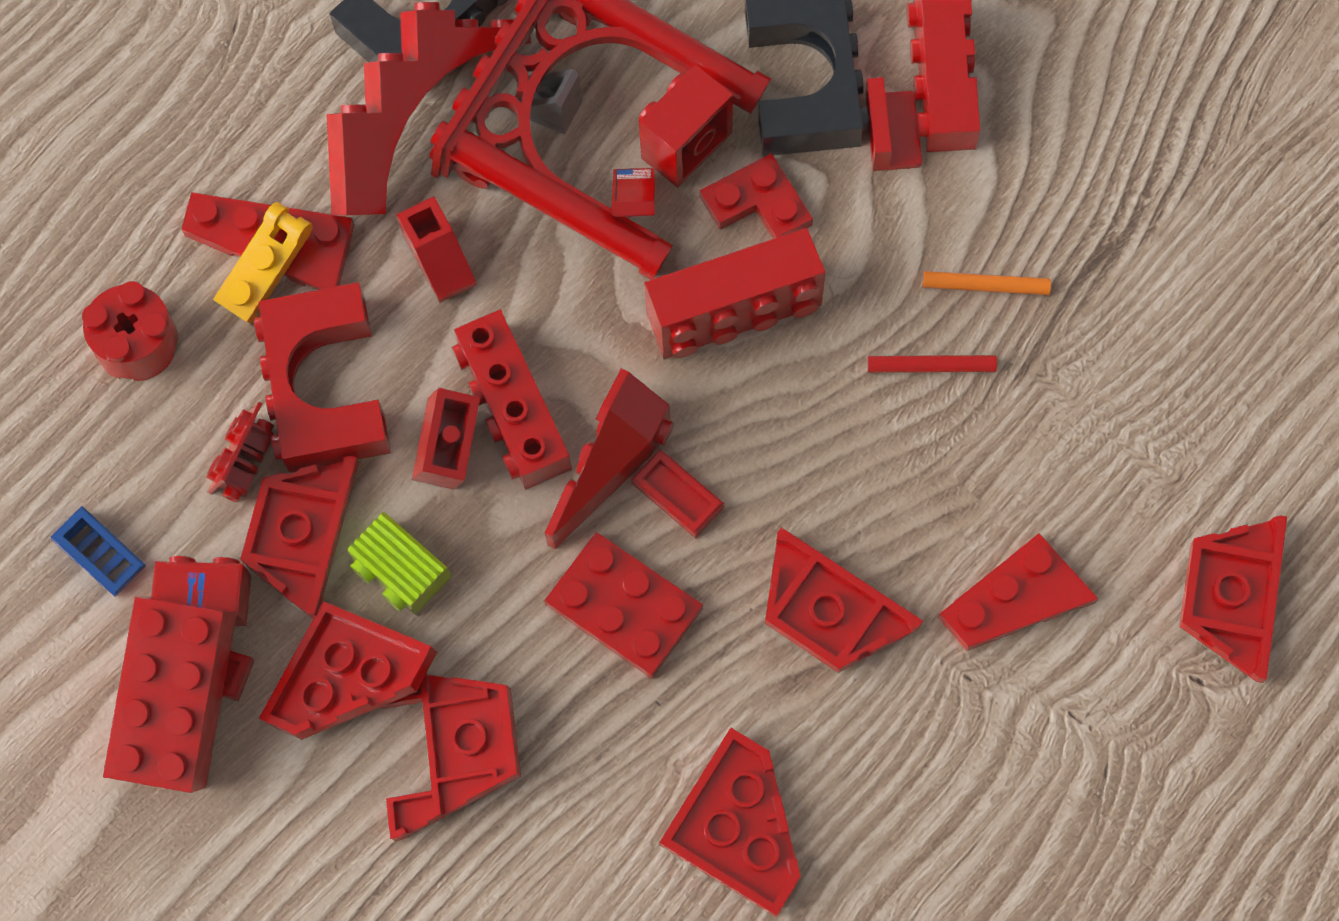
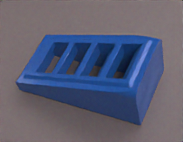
(73, 526)

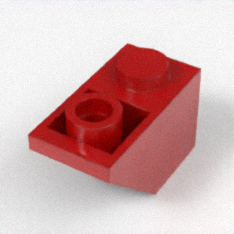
(436, 249)

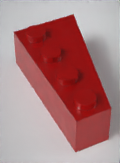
(944, 66)

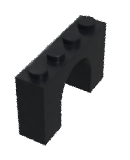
(374, 31)
(832, 114)

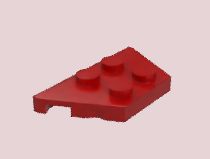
(298, 530)
(1235, 592)
(830, 608)

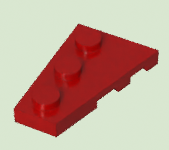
(1018, 593)

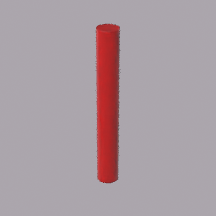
(931, 363)

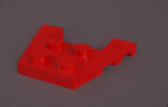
(468, 749)

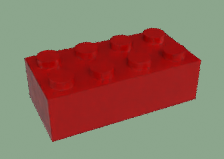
(735, 294)
(169, 694)

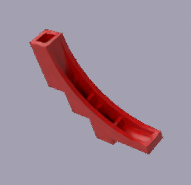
(366, 134)

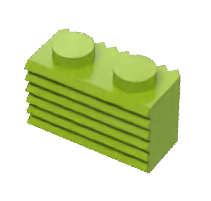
(397, 564)

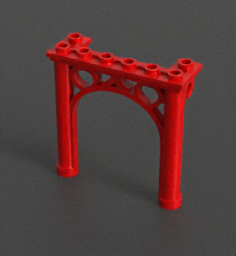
(483, 162)

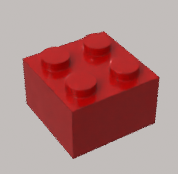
(685, 125)

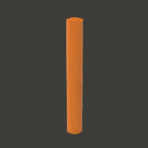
(986, 283)

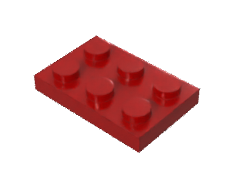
(623, 605)

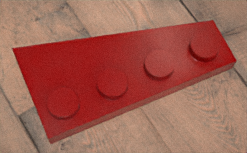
(232, 223)

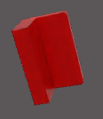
(892, 127)

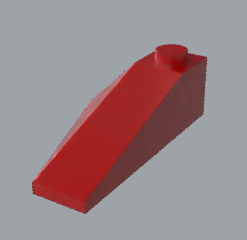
(627, 433)

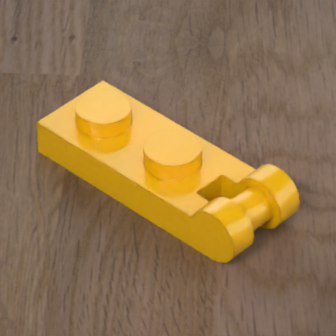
(263, 263)

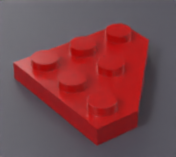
(344, 672)
(738, 826)

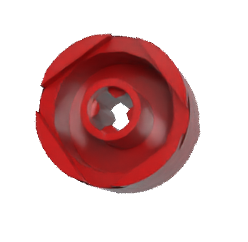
(128, 310)

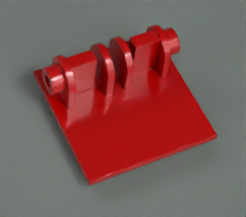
(241, 435)

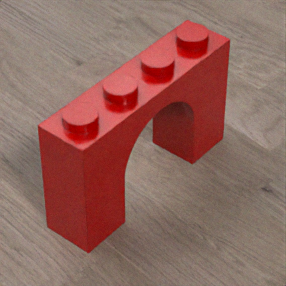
(291, 331)

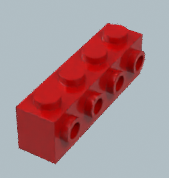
(512, 399)

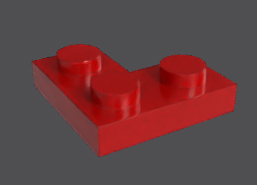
(759, 189)

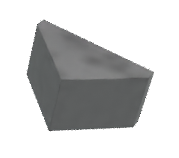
(556, 100)

